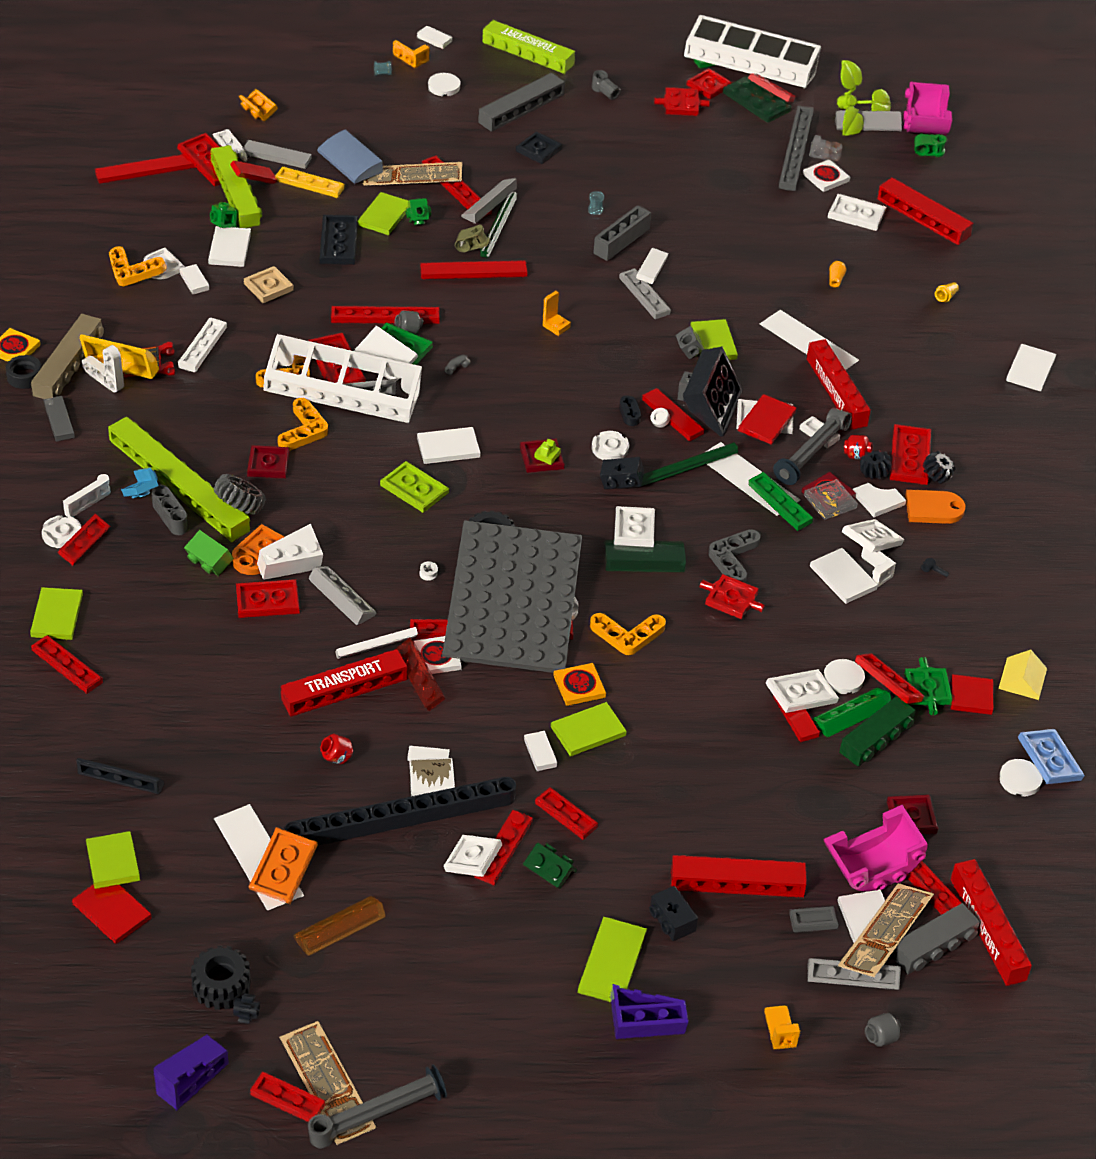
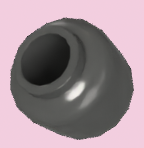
(409, 321)
(883, 1029)

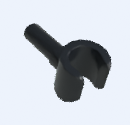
(930, 564)

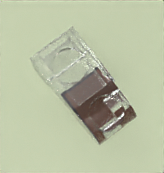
(825, 149)

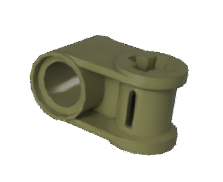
(471, 239)

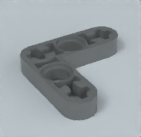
(722, 551)

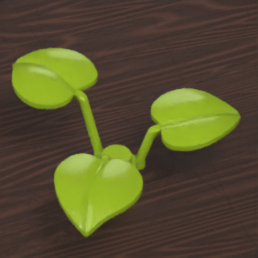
(850, 78)

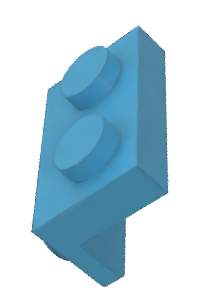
(146, 480)

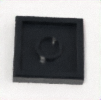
(539, 147)

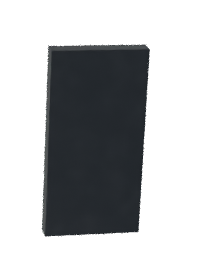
(338, 239)

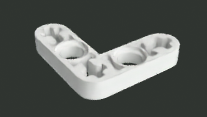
(109, 373)

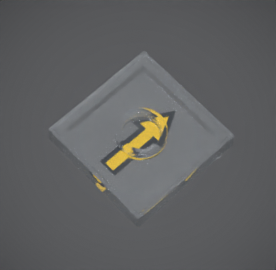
(830, 499)

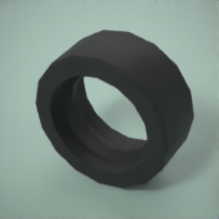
(18, 363)

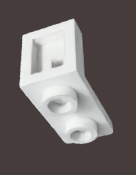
(883, 566)

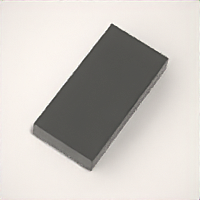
(813, 919)

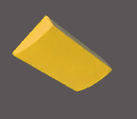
(134, 359)

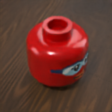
(857, 445)
(336, 749)

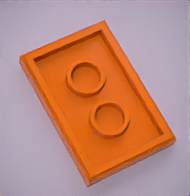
(283, 865)

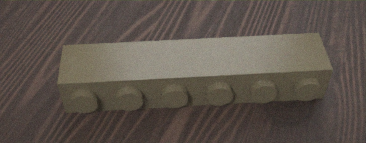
(65, 358)

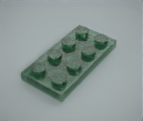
(757, 99)

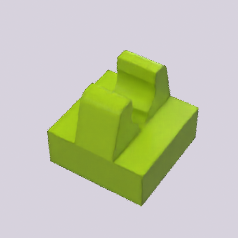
(548, 452)

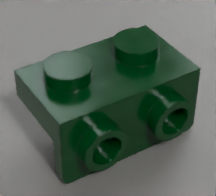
(548, 865)

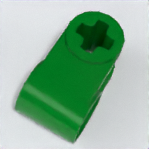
(928, 145)

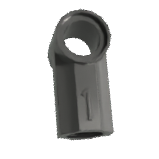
(602, 84)

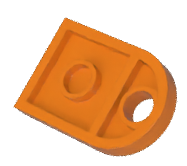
(934, 506)
(249, 549)

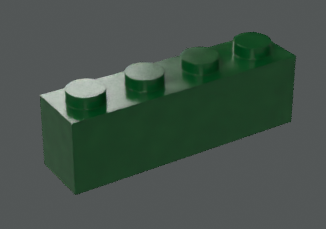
(877, 731)

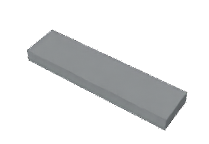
(277, 154)
(645, 294)

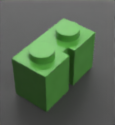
(208, 553)

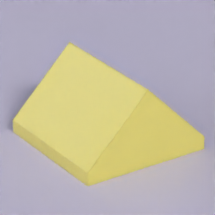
(1023, 675)

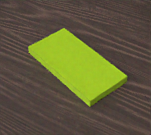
(612, 958)

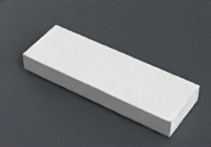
(652, 266)

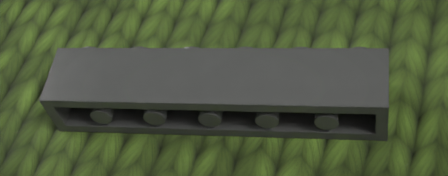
(521, 102)

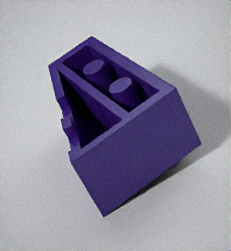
(646, 1015)
(189, 1071)

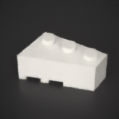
(291, 554)

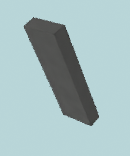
(58, 418)

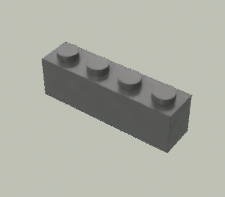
(622, 233)
(935, 938)

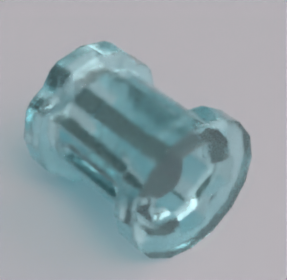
(382, 68)
(596, 202)

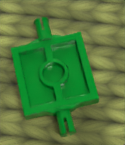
(931, 683)

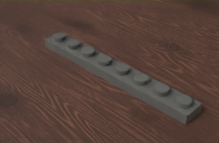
(796, 148)

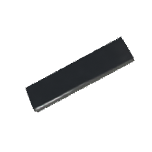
(119, 776)

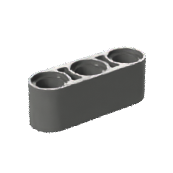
(169, 510)

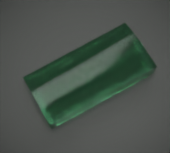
(663, 557)

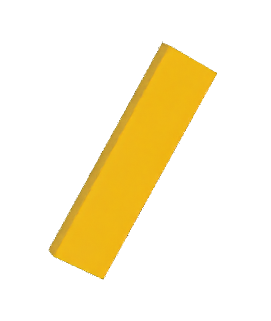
(310, 182)

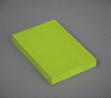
(384, 213)
(716, 334)
(414, 486)
(56, 613)
(588, 729)
(112, 859)

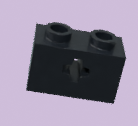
(622, 473)
(673, 913)

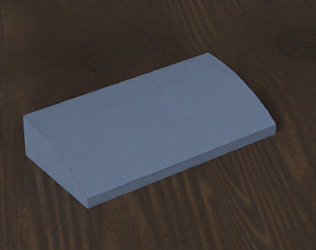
(351, 157)

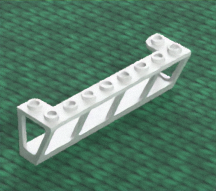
(336, 393)

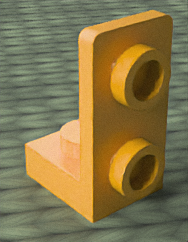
(414, 58)
(551, 318)
(781, 1030)

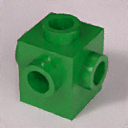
(420, 205)
(223, 215)

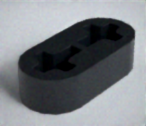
(626, 411)

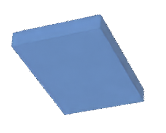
(1051, 756)

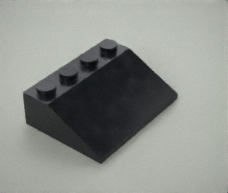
(713, 390)

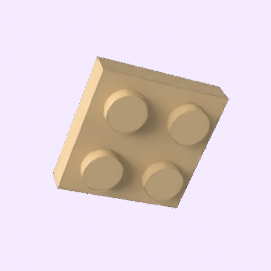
(268, 284)

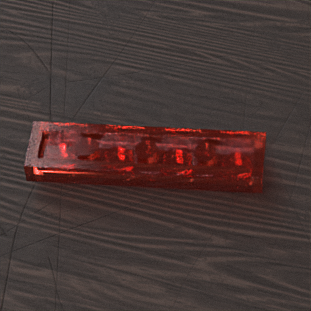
(420, 675)

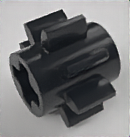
(246, 1008)

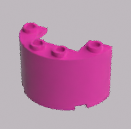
(927, 109)
(881, 854)

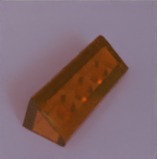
(340, 925)

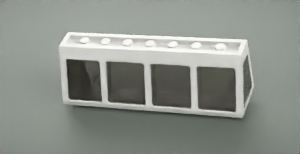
(753, 51)

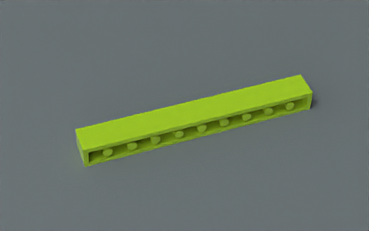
(179, 479)

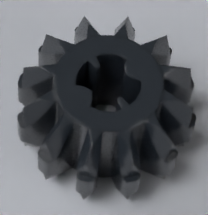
(875, 464)
(939, 467)

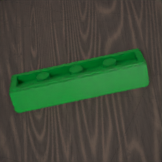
(851, 712)

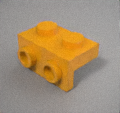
(259, 105)

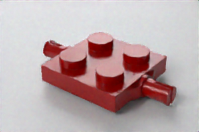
(681, 101)
(731, 596)

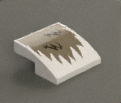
(430, 775)

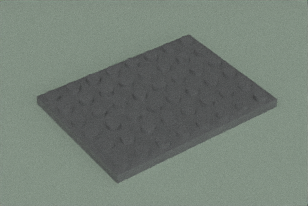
(513, 597)

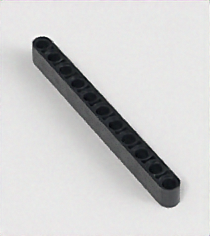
(406, 811)

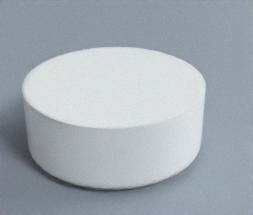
(660, 417)

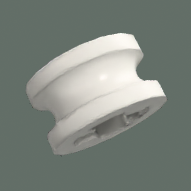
(426, 566)

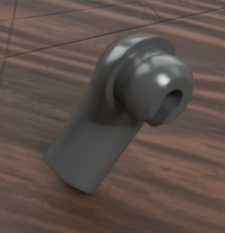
(454, 363)

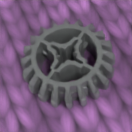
(239, 494)

